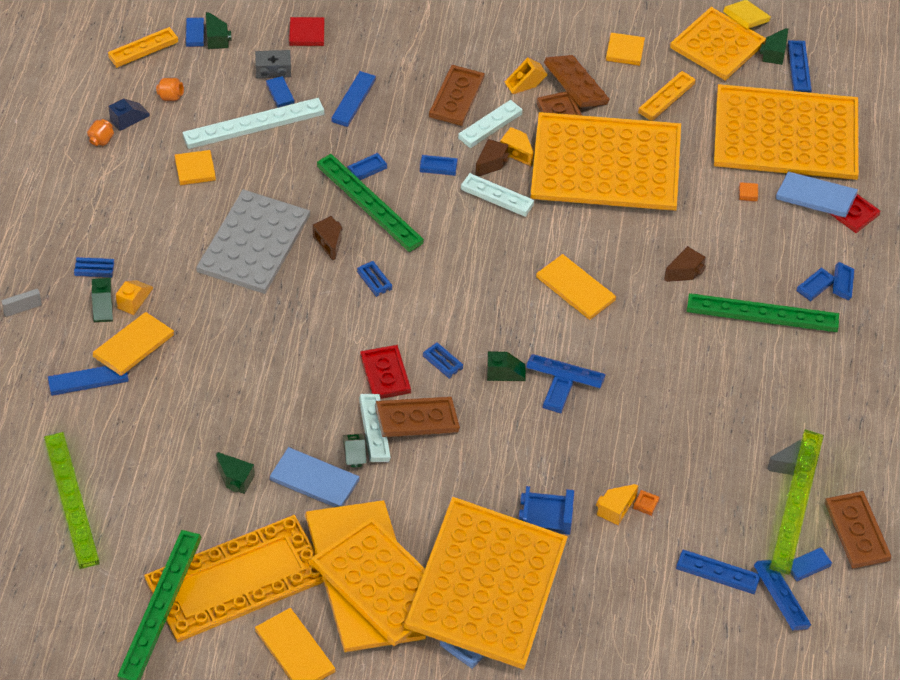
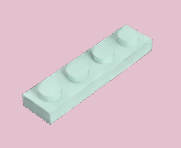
(490, 123)
(497, 194)
(376, 444)

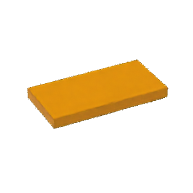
(576, 286)
(133, 343)
(294, 647)

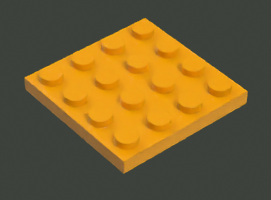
(718, 43)

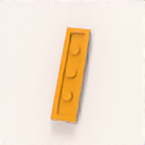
(143, 47)
(666, 96)

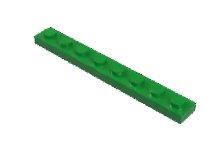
(370, 203)
(763, 312)
(159, 606)

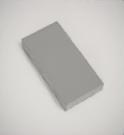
(21, 302)

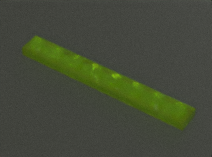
(71, 500)
(796, 502)

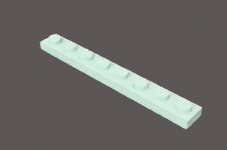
(253, 123)

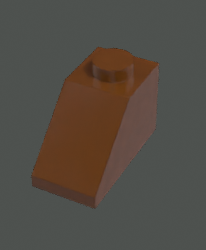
(492, 158)
(328, 235)
(685, 266)

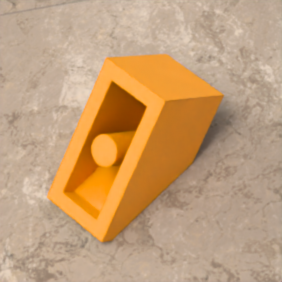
(526, 76)
(518, 146)
(132, 296)
(616, 503)

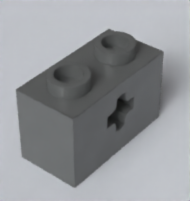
(273, 63)

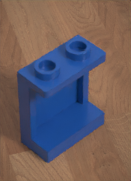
(548, 510)

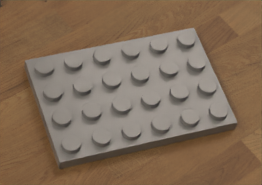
(253, 241)

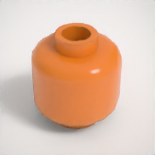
(170, 89)
(100, 132)

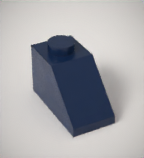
(126, 113)

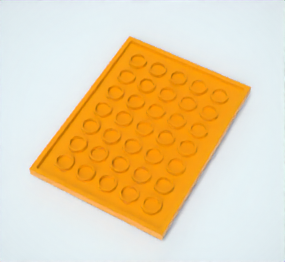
(786, 132)
(606, 161)
(486, 583)

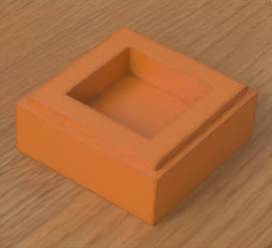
(748, 191)
(646, 502)

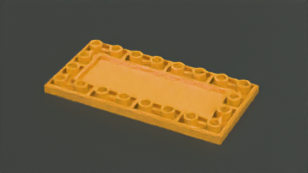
(326, 528)
(241, 577)

